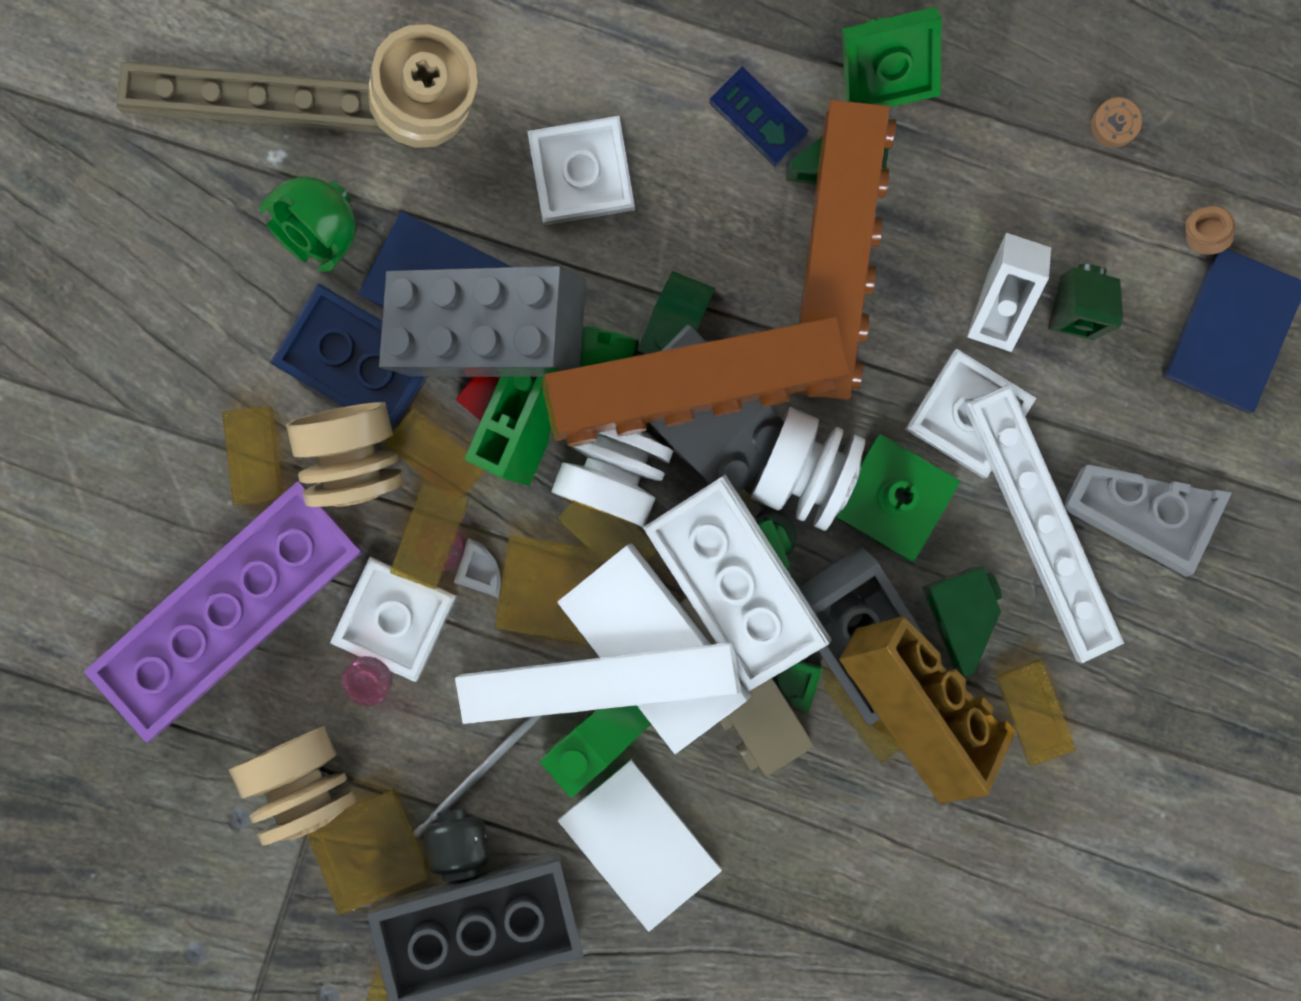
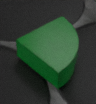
(800, 683)

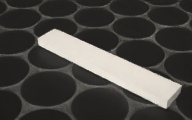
(1043, 523)
(599, 683)

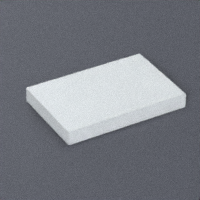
(639, 845)

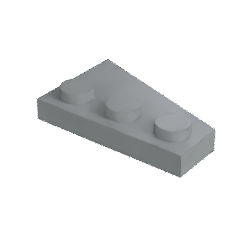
(1150, 515)

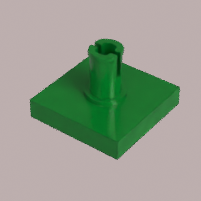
(893, 59)
(897, 498)

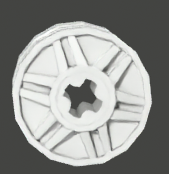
(809, 470)
(613, 474)

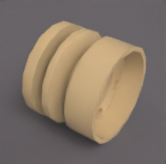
(345, 454)
(293, 787)

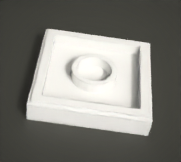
(581, 170)
(943, 418)
(393, 620)

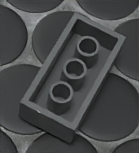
(482, 322)
(475, 931)

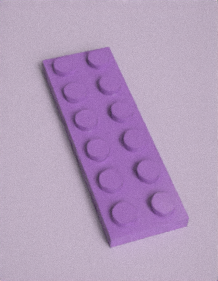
(222, 612)

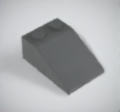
(722, 444)
(848, 598)

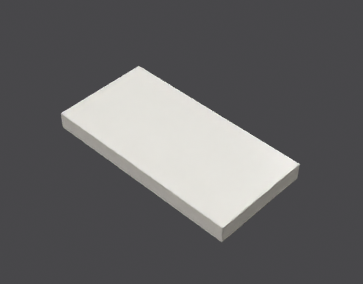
(737, 582)
(631, 611)

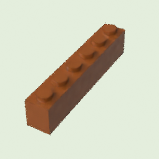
(846, 225)
(694, 380)

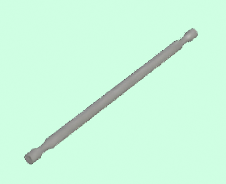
(478, 773)

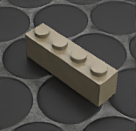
(764, 722)

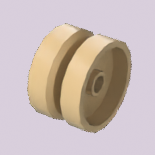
(422, 85)

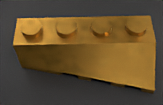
(928, 710)

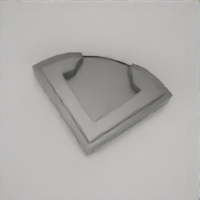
(479, 569)

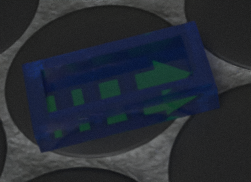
(758, 116)

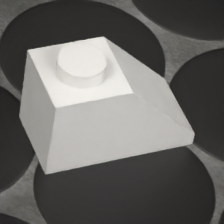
(1010, 291)

